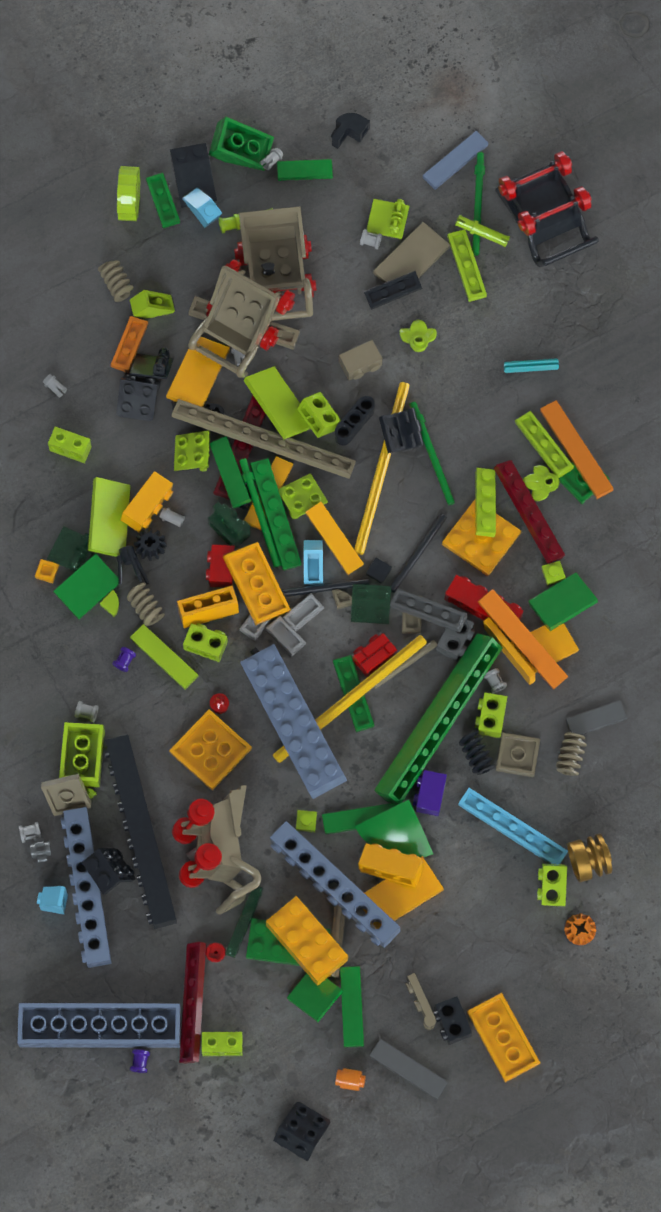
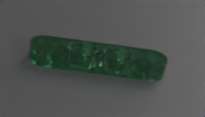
(244, 922)

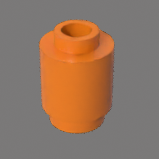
(350, 1079)

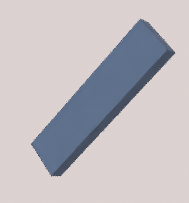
(455, 160)

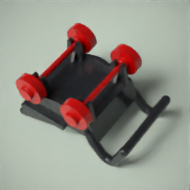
(547, 207)

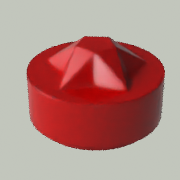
(219, 703)
(215, 952)

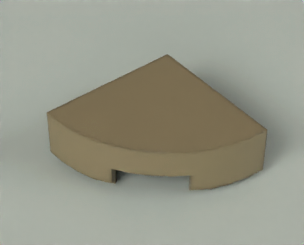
(341, 599)

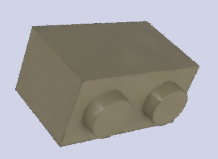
(360, 360)

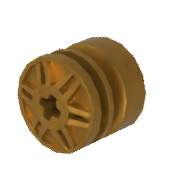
(587, 858)

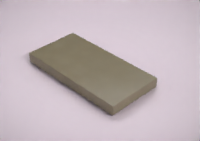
(415, 253)

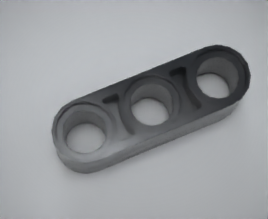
(358, 412)

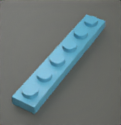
(512, 827)

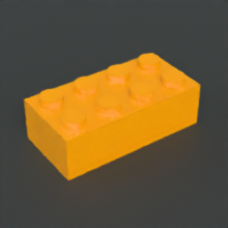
(307, 940)

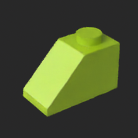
(151, 304)

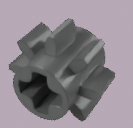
(40, 849)

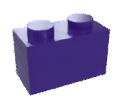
(430, 793)

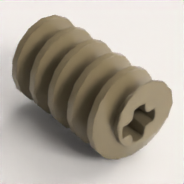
(116, 280)
(143, 605)
(569, 754)

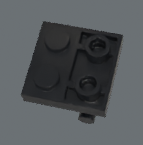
(401, 431)

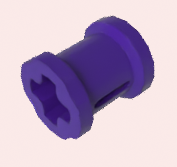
(124, 659)
(139, 1061)

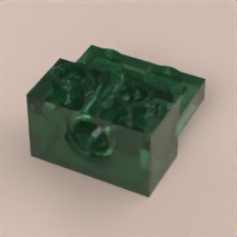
(237, 531)

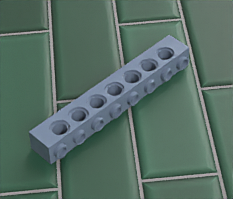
(287, 834)
(94, 957)

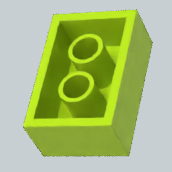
(83, 752)

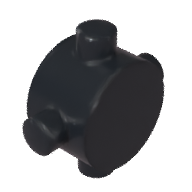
(268, 268)

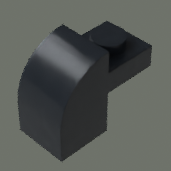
(349, 125)

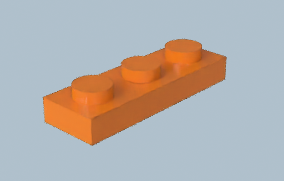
(129, 344)

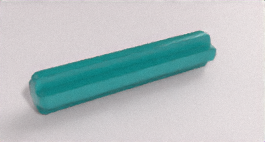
(531, 365)

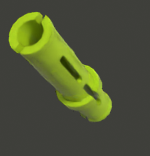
(481, 230)

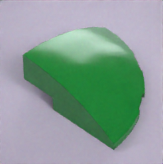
(396, 829)

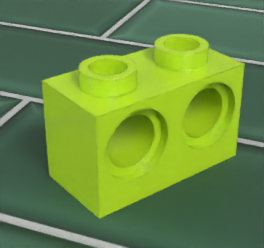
(319, 414)
(69, 444)
(203, 646)
(493, 715)
(557, 884)
(222, 1044)

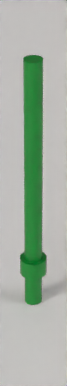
(479, 171)
(433, 457)
(249, 478)

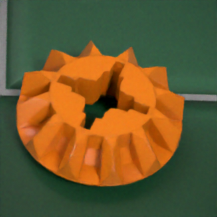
(571, 930)

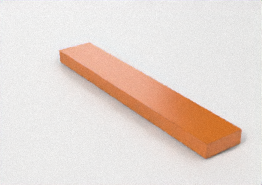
(576, 449)
(522, 639)

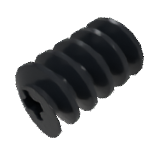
(475, 753)

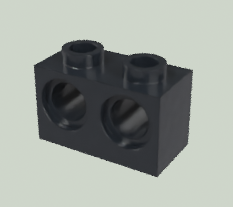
(456, 1019)

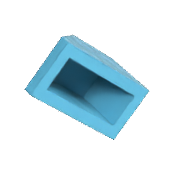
(202, 207)
(313, 562)
(53, 899)

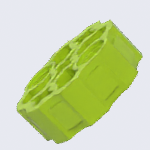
(128, 193)

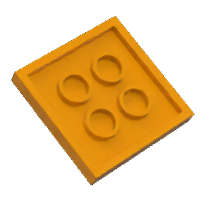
(477, 550)
(210, 749)

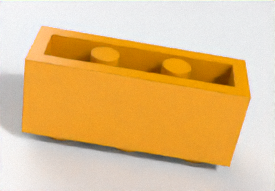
(147, 502)
(208, 606)
(391, 864)

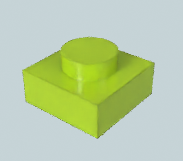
(553, 573)
(306, 821)

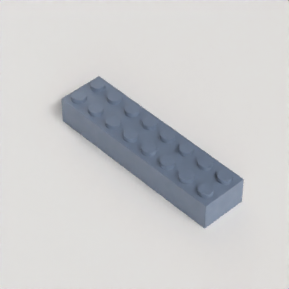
(293, 721)
(99, 1025)

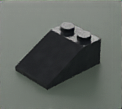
(192, 171)

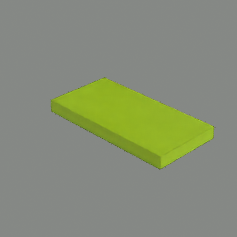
(277, 402)
(106, 528)

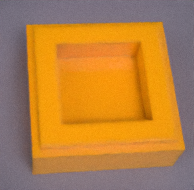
(47, 571)

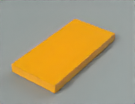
(197, 374)
(256, 583)
(399, 899)
(503, 1037)

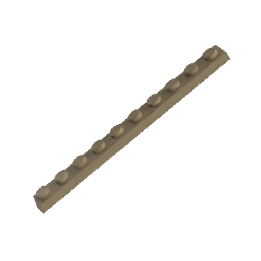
(263, 438)

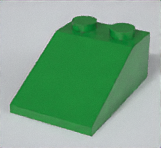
(240, 144)

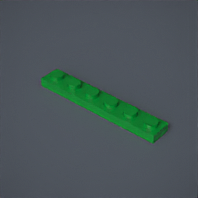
(275, 514)

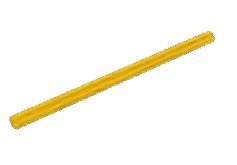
(378, 478)
(362, 688)

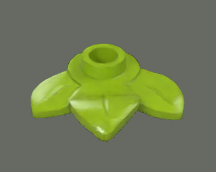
(418, 335)
(538, 482)

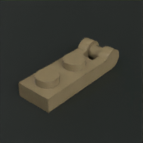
(421, 1003)

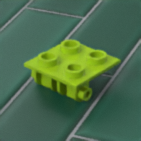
(388, 218)
(192, 451)
(301, 495)

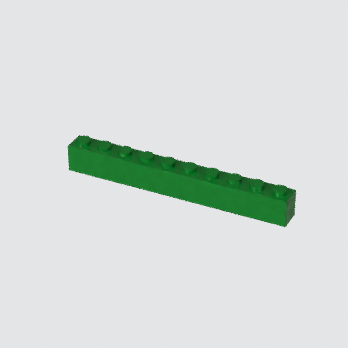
(438, 719)

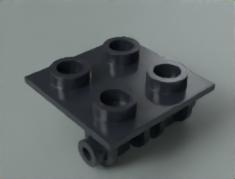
(153, 366)

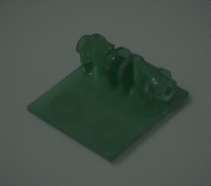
(70, 549)
(370, 604)

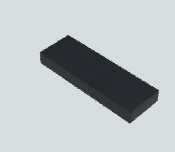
(393, 290)

